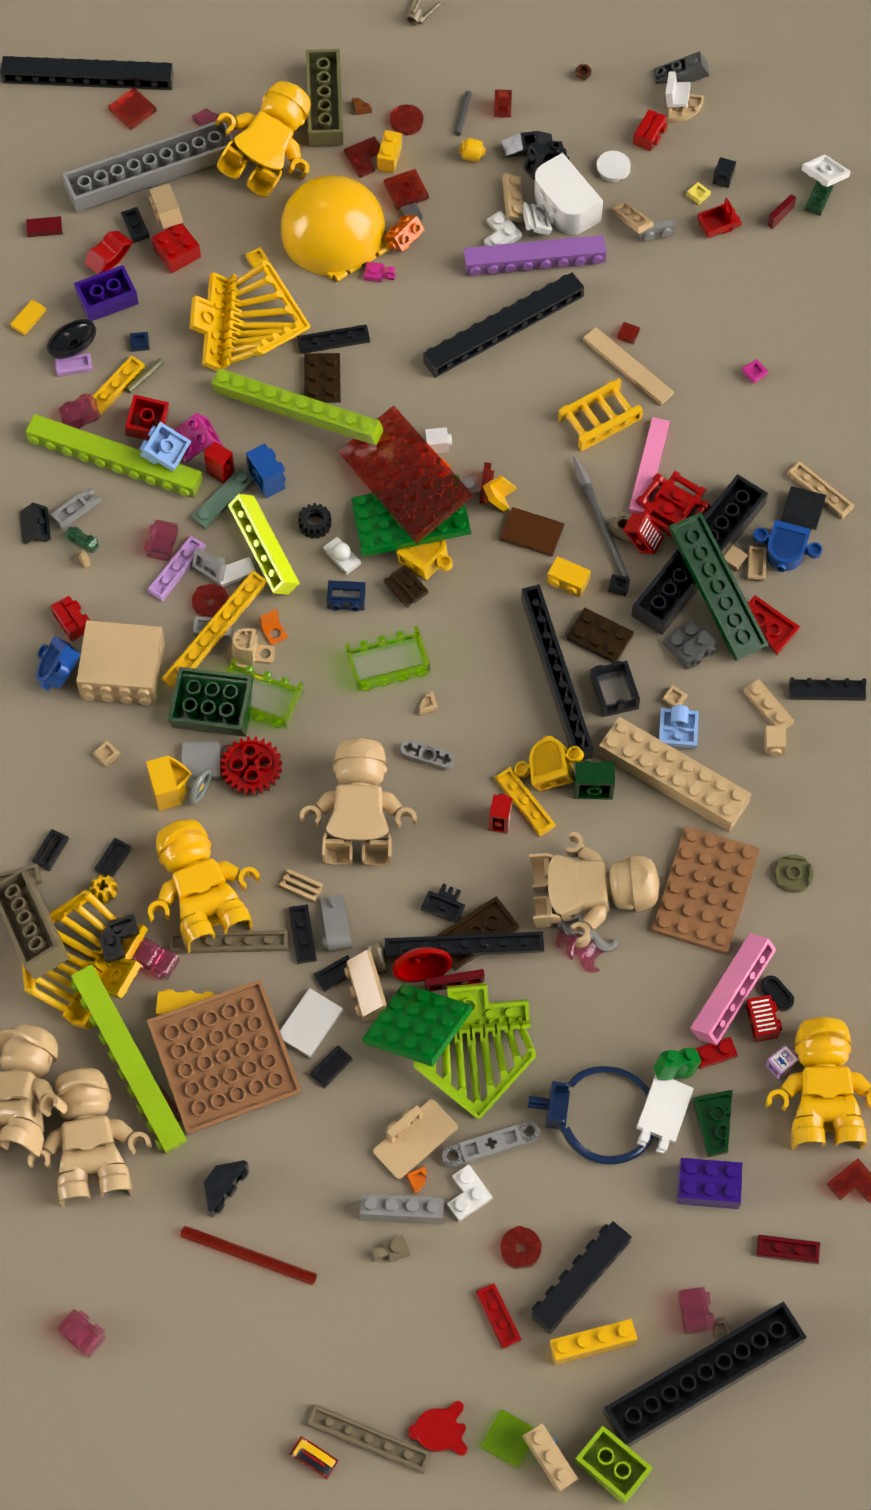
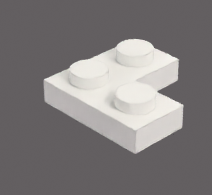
(504, 230)
(473, 1195)

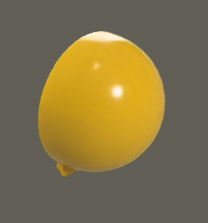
(333, 226)

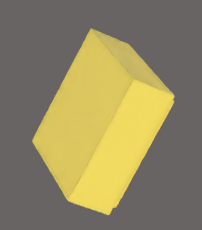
(698, 193)

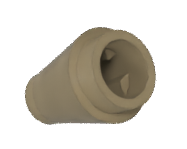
(378, 955)

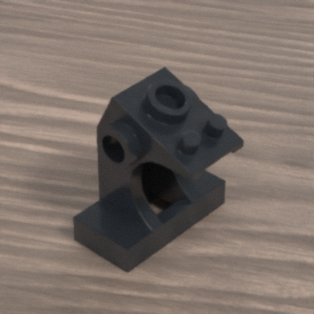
(540, 154)

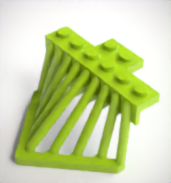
(484, 1018)

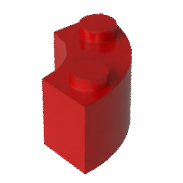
(108, 252)

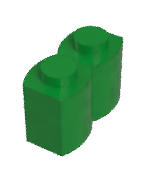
(677, 1064)

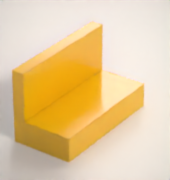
(497, 490)

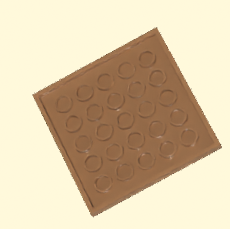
(224, 1056)

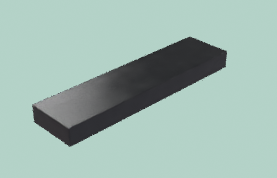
(333, 339)

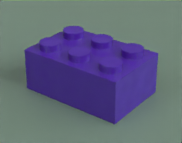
(106, 293)
(709, 1183)

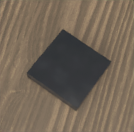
(803, 508)

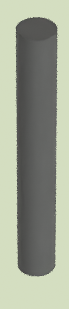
(463, 112)

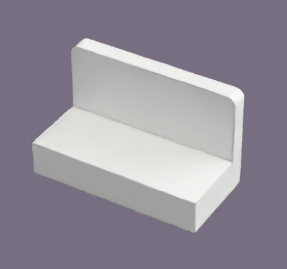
(677, 92)

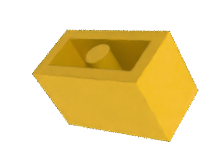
(389, 151)
(568, 576)

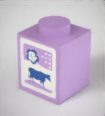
(782, 1062)

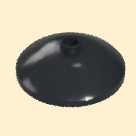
(72, 339)

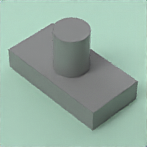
(209, 565)

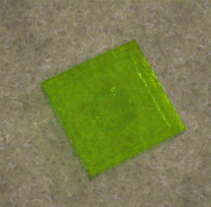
(506, 1439)

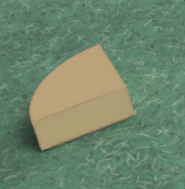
(84, 558)
(428, 704)

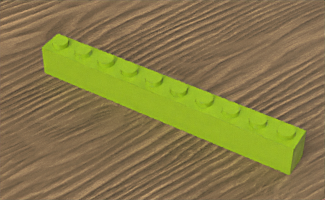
(297, 407)
(111, 455)
(131, 1063)

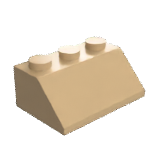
(365, 986)

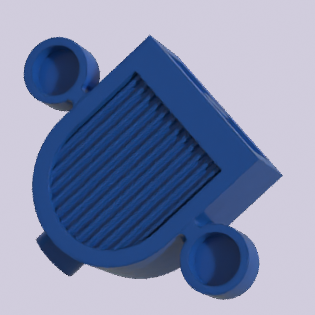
(787, 545)
(56, 663)

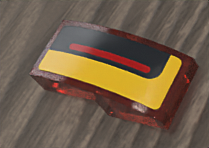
(313, 1457)

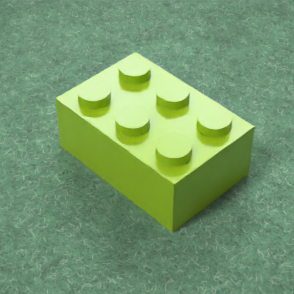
(613, 1465)

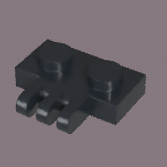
(444, 904)

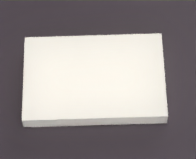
(310, 1023)

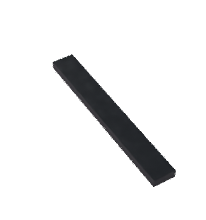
(469, 944)

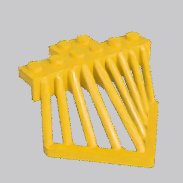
(221, 324)
(114, 975)

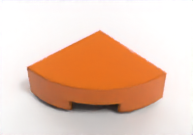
(417, 1179)

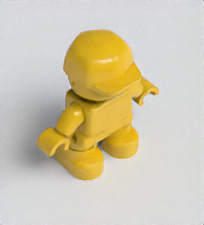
(266, 138)
(198, 882)
(824, 1086)

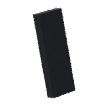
(302, 934)

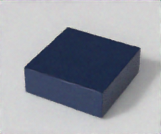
(139, 341)

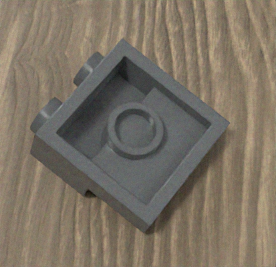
(690, 644)

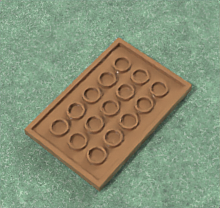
(705, 890)

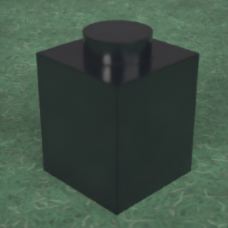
(724, 172)

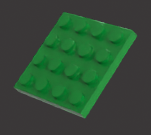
(417, 1024)

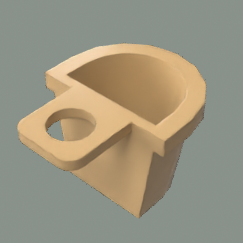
(246, 649)

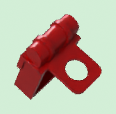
(719, 219)

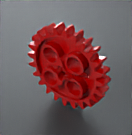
(238, 756)

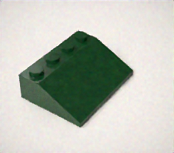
(211, 701)

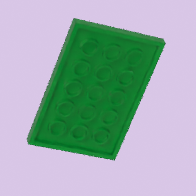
(382, 533)

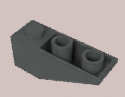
(687, 69)

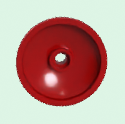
(421, 964)

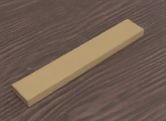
(628, 366)

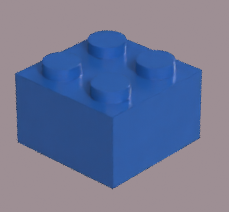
(266, 470)

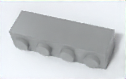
(402, 1209)

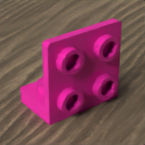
(199, 432)

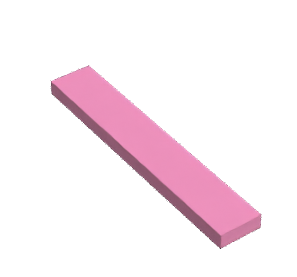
(650, 460)

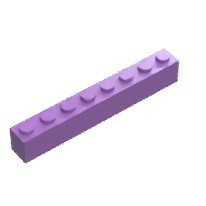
(535, 255)

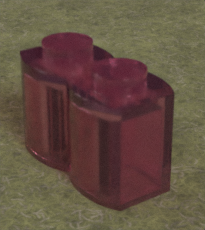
(80, 412)
(161, 540)
(156, 959)
(695, 1310)
(81, 1332)

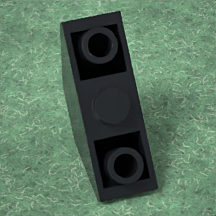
(519, 144)
(222, 1183)

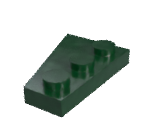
(714, 1121)

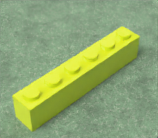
(263, 544)

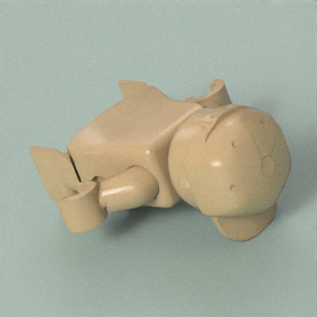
(358, 806)
(585, 887)
(23, 1091)
(88, 1138)

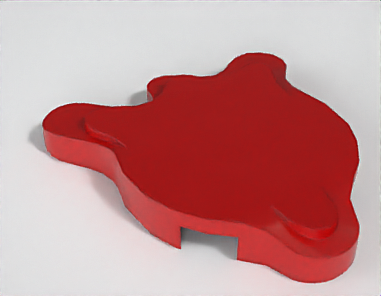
(439, 1430)

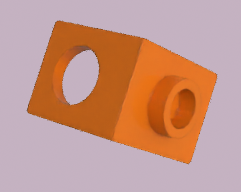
(270, 622)

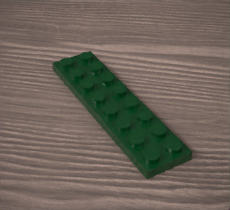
(718, 586)

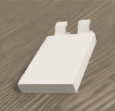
(663, 1112)

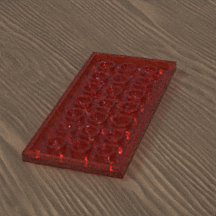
(407, 476)

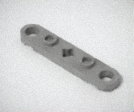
(476, 1148)

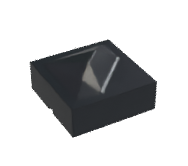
(618, 585)

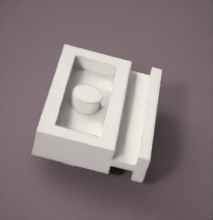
(536, 219)

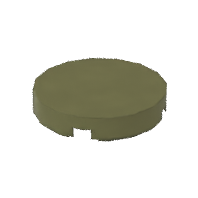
(793, 873)

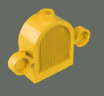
(426, 558)
(550, 764)

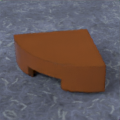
(361, 107)

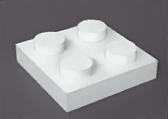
(825, 170)

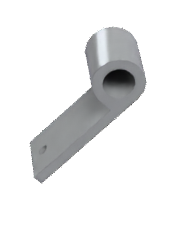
(335, 923)

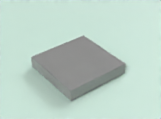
(202, 756)

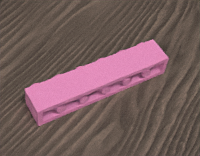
(733, 989)

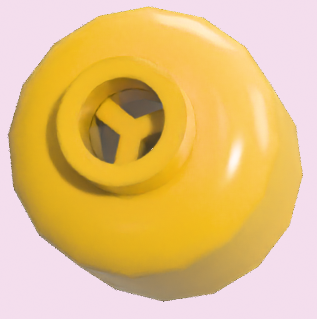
(472, 149)

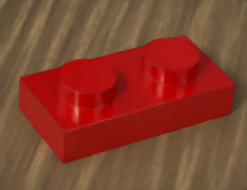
(714, 1054)

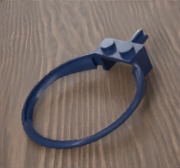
(558, 1107)

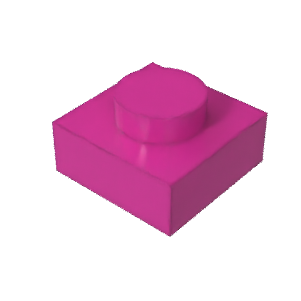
(755, 371)

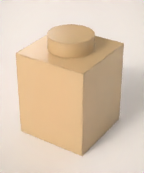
(775, 740)

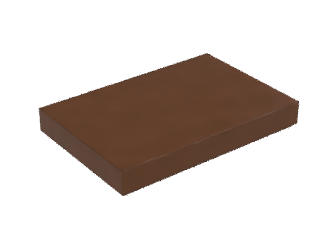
(532, 531)

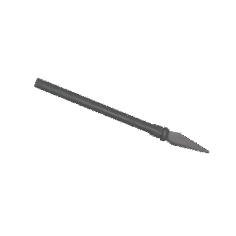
(584, 480)

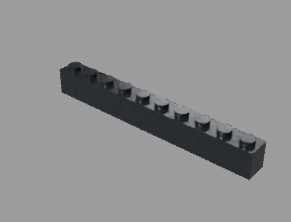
(87, 73)
(503, 324)
(556, 670)

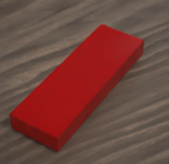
(498, 1316)

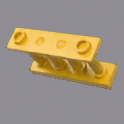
(602, 430)

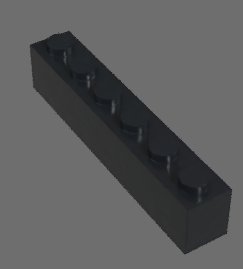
(581, 1277)

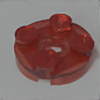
(207, 592)
(518, 1236)

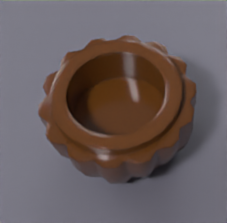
(583, 71)

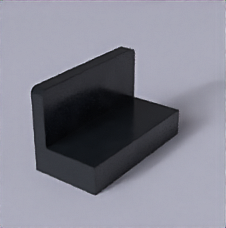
(35, 523)

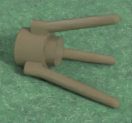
(414, 14)

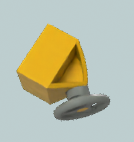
(172, 780)

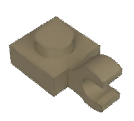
(393, 1249)

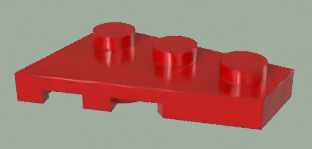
(773, 624)

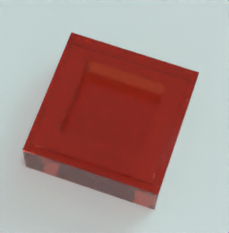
(628, 333)

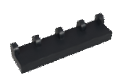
(827, 689)

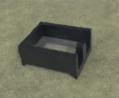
(615, 688)

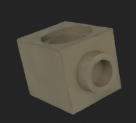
(616, 530)

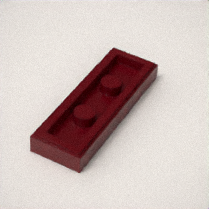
(463, 978)
(788, 1249)

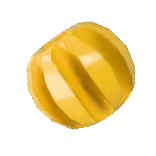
(104, 888)

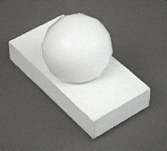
(342, 555)

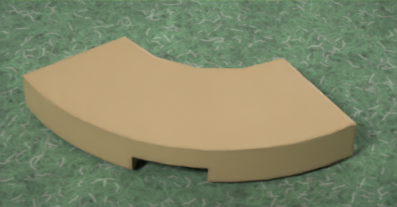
(681, 114)

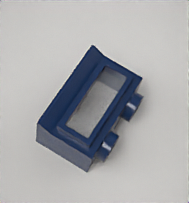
(346, 595)

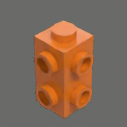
(404, 233)

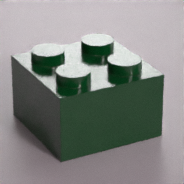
(594, 780)

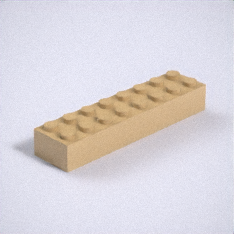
(674, 774)

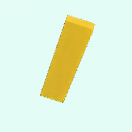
(118, 382)
(525, 801)

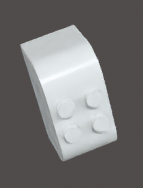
(566, 196)

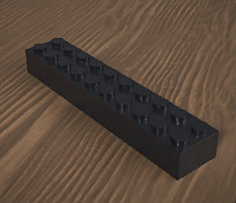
(674, 583)
(704, 1374)

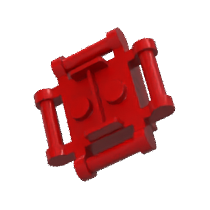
(671, 502)

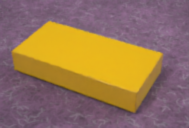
(28, 317)

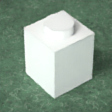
(438, 439)

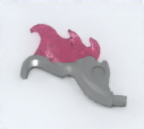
(590, 952)

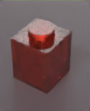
(502, 103)

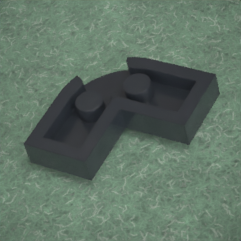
(114, 933)

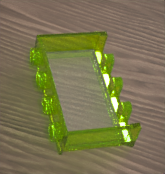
(388, 660)
(271, 699)

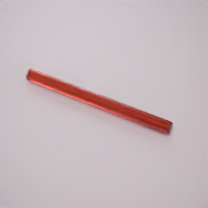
(248, 1255)

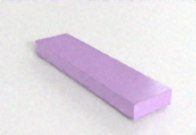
(175, 569)

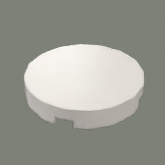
(613, 166)

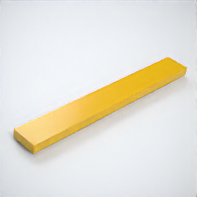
(217, 626)

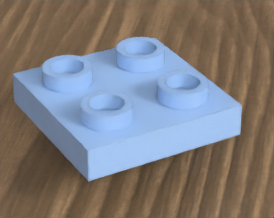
(679, 726)

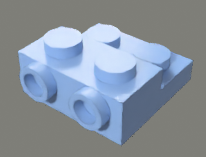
(164, 446)

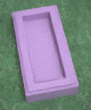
(74, 365)

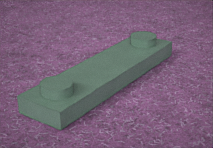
(221, 498)

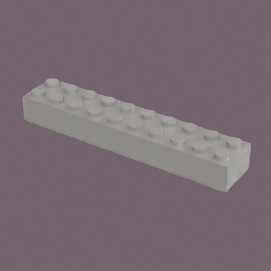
(146, 166)

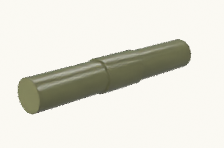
(145, 375)

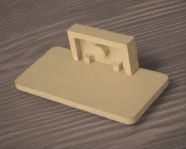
(414, 1137)

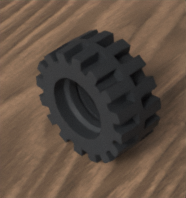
(312, 511)

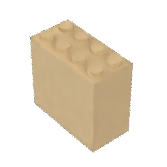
(120, 662)

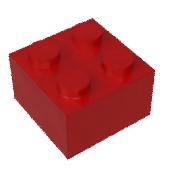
(176, 247)
(145, 414)

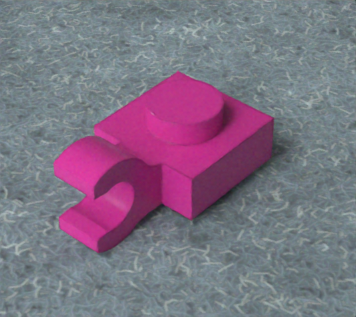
(377, 271)

